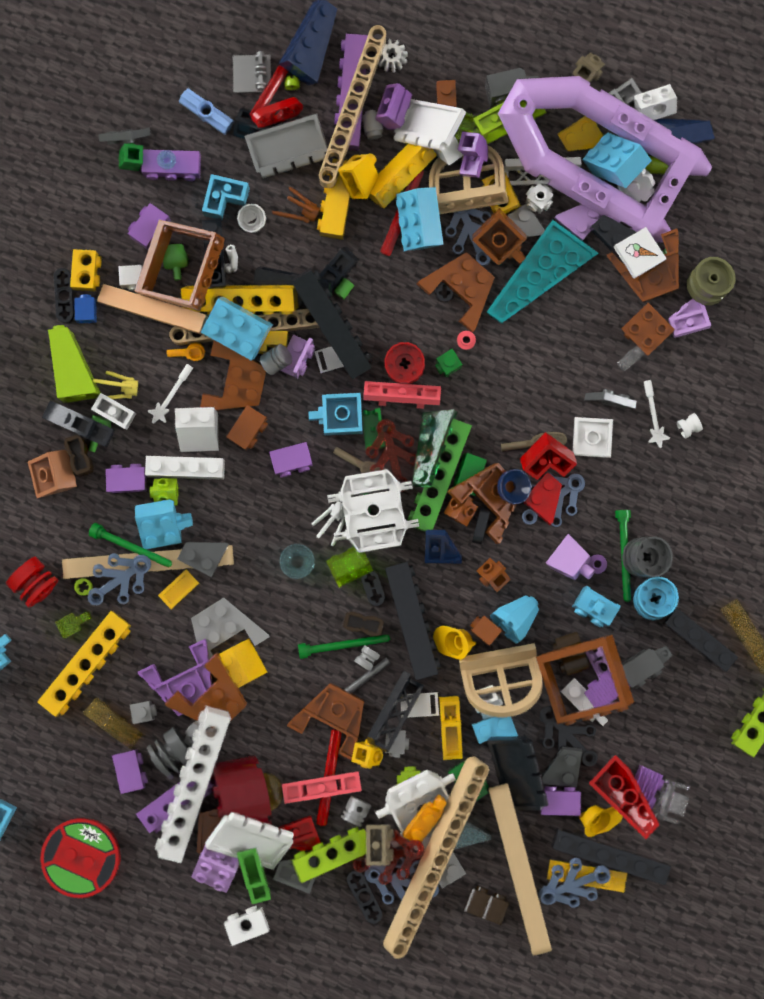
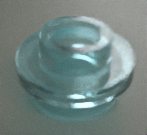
(164, 154)

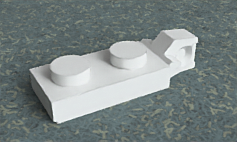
(575, 694)

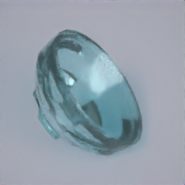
(286, 561)

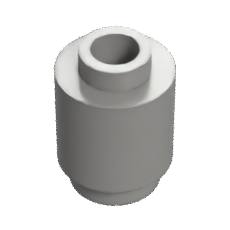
(372, 127)

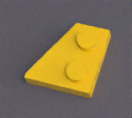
(581, 135)

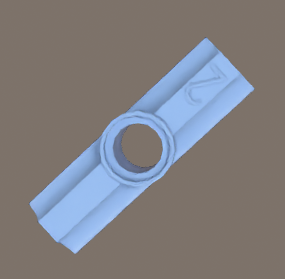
(214, 118)

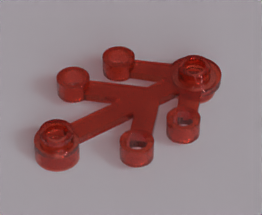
(391, 450)
(397, 854)

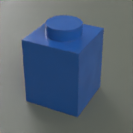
(85, 309)

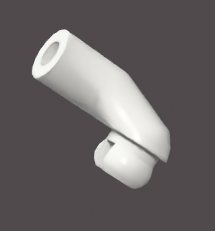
(233, 258)

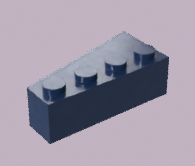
(308, 47)

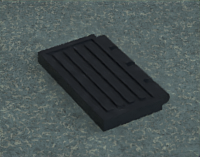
(519, 771)

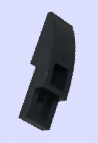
(219, 274)
(78, 423)

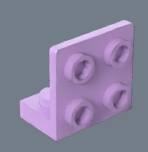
(300, 352)
(215, 869)

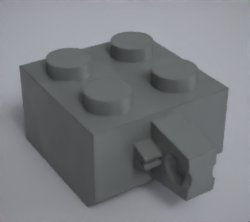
(501, 83)
(644, 665)

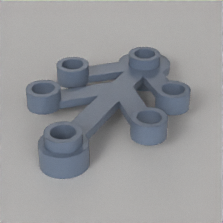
(468, 229)
(567, 482)
(120, 577)
(397, 883)
(571, 885)

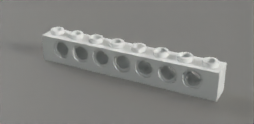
(175, 849)

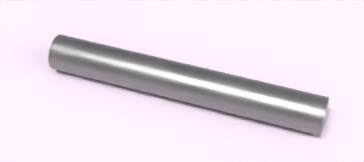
(367, 676)

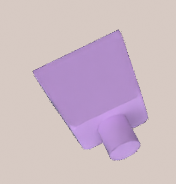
(571, 560)

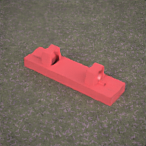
(402, 393)
(321, 787)

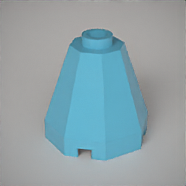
(516, 617)

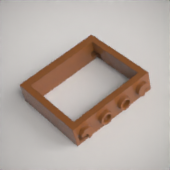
(156, 255)
(616, 670)

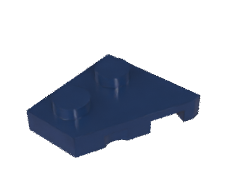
(440, 548)

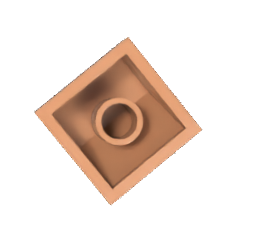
(52, 473)

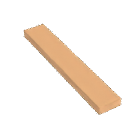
(152, 308)

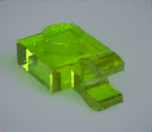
(466, 125)
(70, 624)

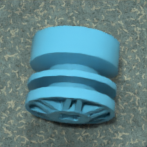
(660, 588)

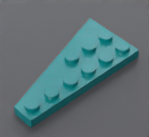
(547, 263)

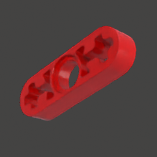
(266, 115)

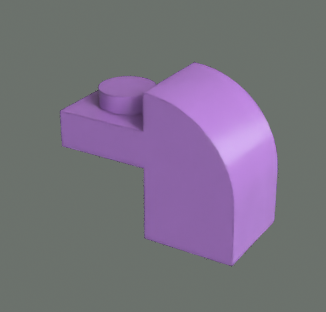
(475, 152)

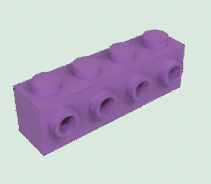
(156, 812)

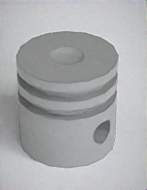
(276, 359)
(353, 814)

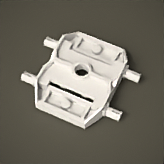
(357, 513)
(409, 795)

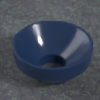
(521, 485)

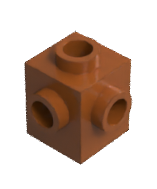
(462, 512)
(490, 572)

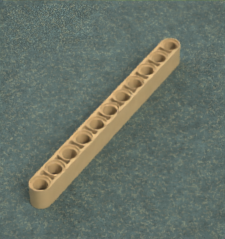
(435, 857)

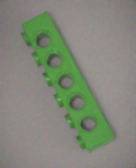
(461, 431)

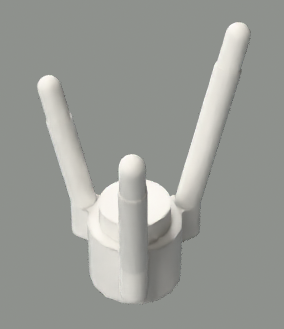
(336, 513)

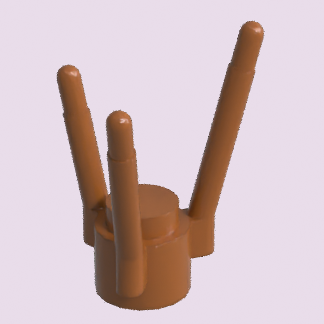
(309, 210)

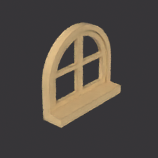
(470, 197)
(499, 661)

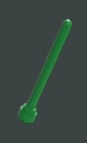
(623, 517)
(98, 532)
(307, 650)

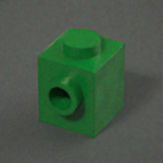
(131, 157)
(448, 363)

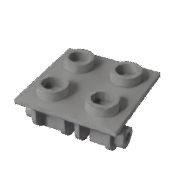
(251, 72)

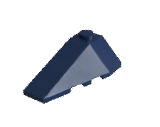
(692, 130)

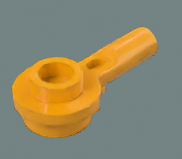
(194, 352)

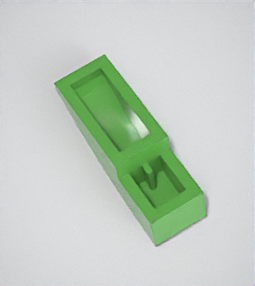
(254, 875)

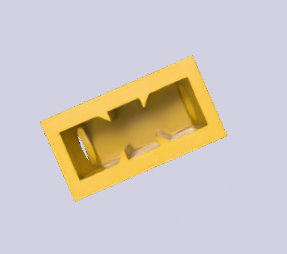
(359, 175)

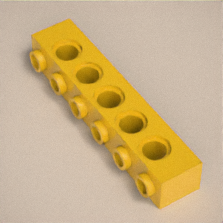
(286, 293)
(49, 699)

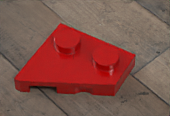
(545, 497)
(304, 833)

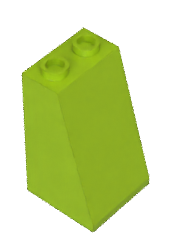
(70, 368)

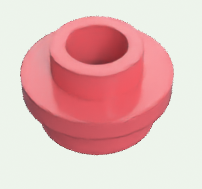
(466, 346)

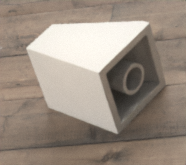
(197, 429)

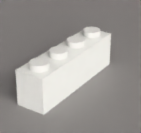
(184, 467)

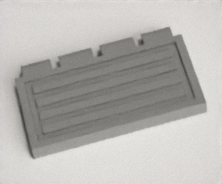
(287, 144)

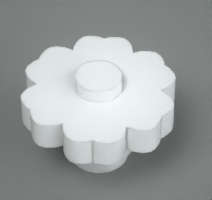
(641, 187)

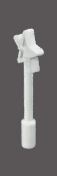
(160, 411)
(657, 433)

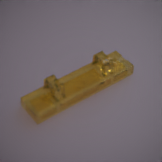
(745, 631)

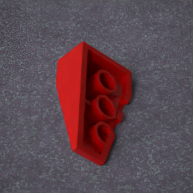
(624, 794)

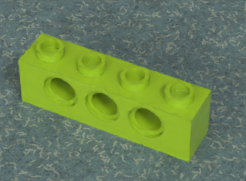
(740, 737)
(301, 860)

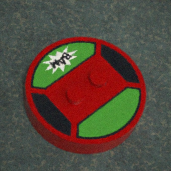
(80, 857)

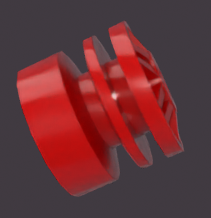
(394, 358)
(29, 579)

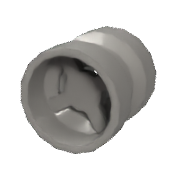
(367, 653)

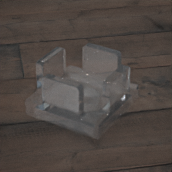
(671, 801)

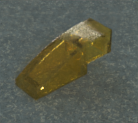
(113, 723)

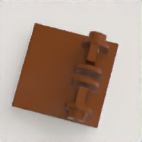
(647, 329)

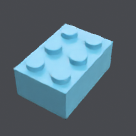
(616, 160)
(419, 219)
(236, 328)

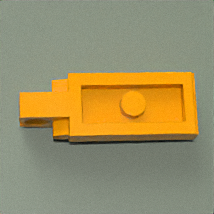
(425, 819)

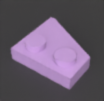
(578, 220)
(689, 319)

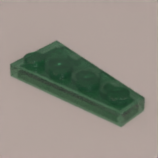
(433, 433)

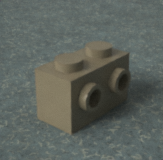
(378, 845)

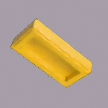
(178, 589)

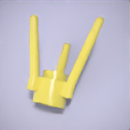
(128, 386)

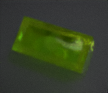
(349, 566)

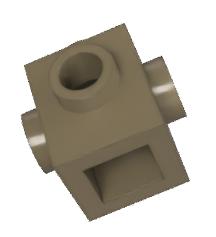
(589, 67)

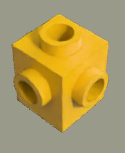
(367, 754)

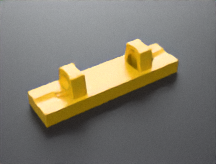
(616, 882)

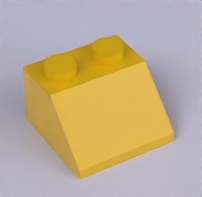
(243, 663)

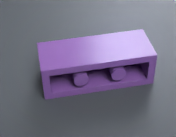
(187, 165)

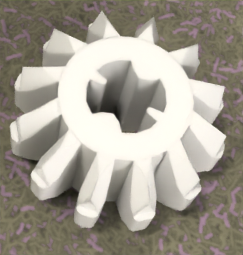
(396, 61)

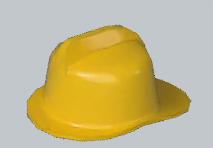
(453, 642)
(599, 820)

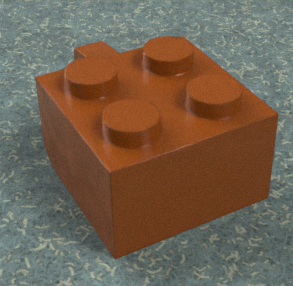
(500, 238)

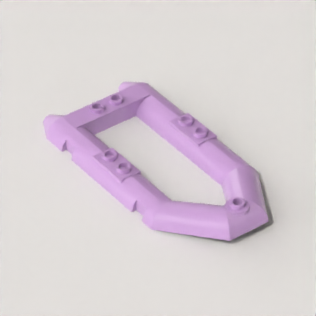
(628, 123)

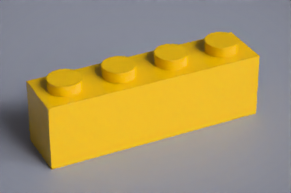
(400, 173)
(334, 209)

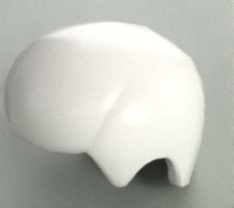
(248, 213)

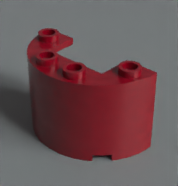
(241, 789)

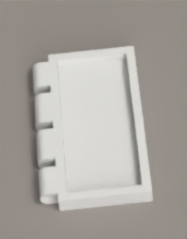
(429, 125)
(241, 834)

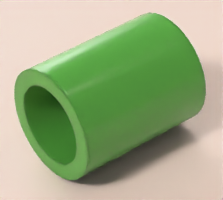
(344, 288)

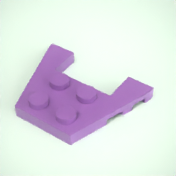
(189, 683)

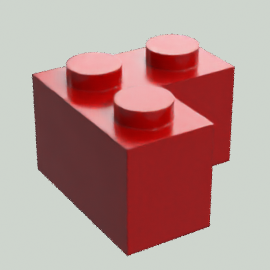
(548, 453)

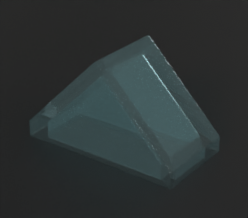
(471, 835)

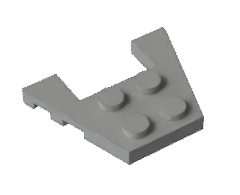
(222, 622)

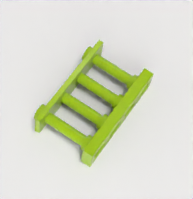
(491, 126)

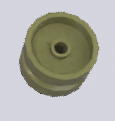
(711, 281)

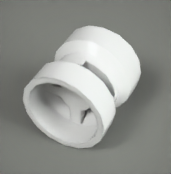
(690, 425)

